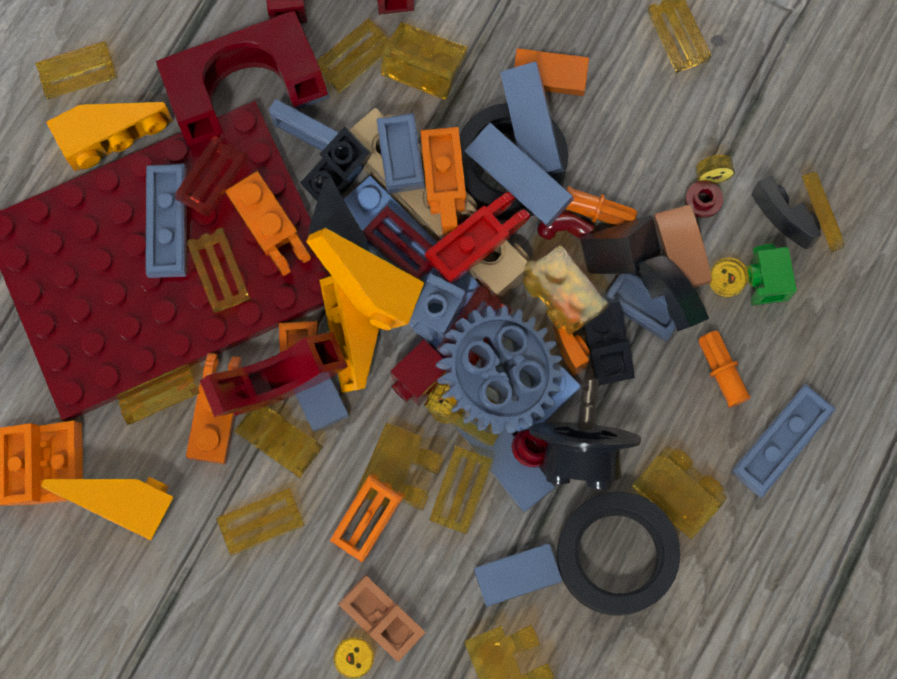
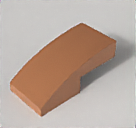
(684, 243)
(381, 618)

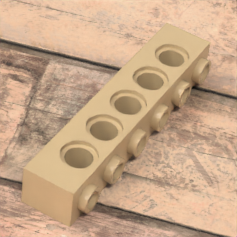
(497, 276)

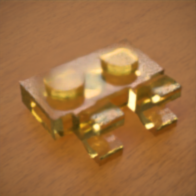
(393, 460)
(494, 654)

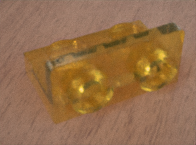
(422, 60)
(564, 290)
(680, 490)

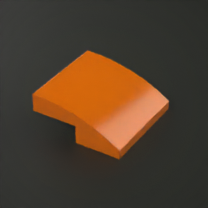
(38, 453)

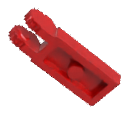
(474, 239)

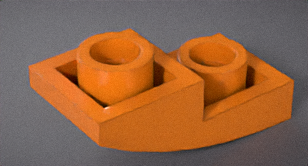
(572, 350)

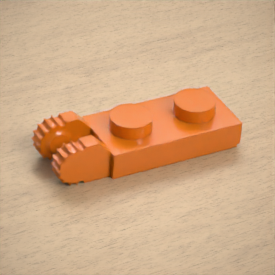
(266, 220)
(211, 435)

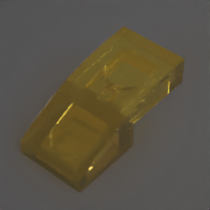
(279, 440)

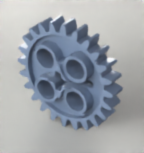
(470, 383)

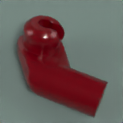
(565, 222)

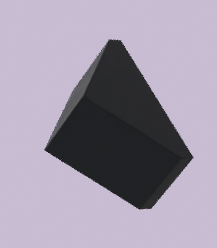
(334, 214)
(620, 247)

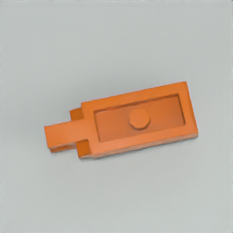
(444, 174)

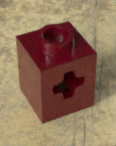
(416, 373)

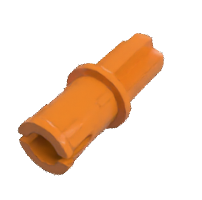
(600, 208)
(723, 368)

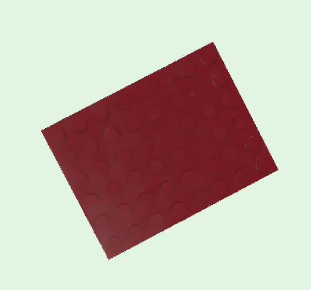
(83, 284)

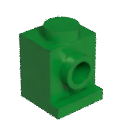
(771, 275)

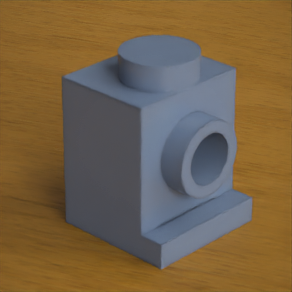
(444, 294)

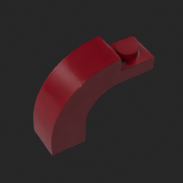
(275, 378)

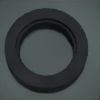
(482, 193)
(658, 527)

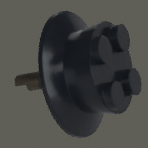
(582, 448)

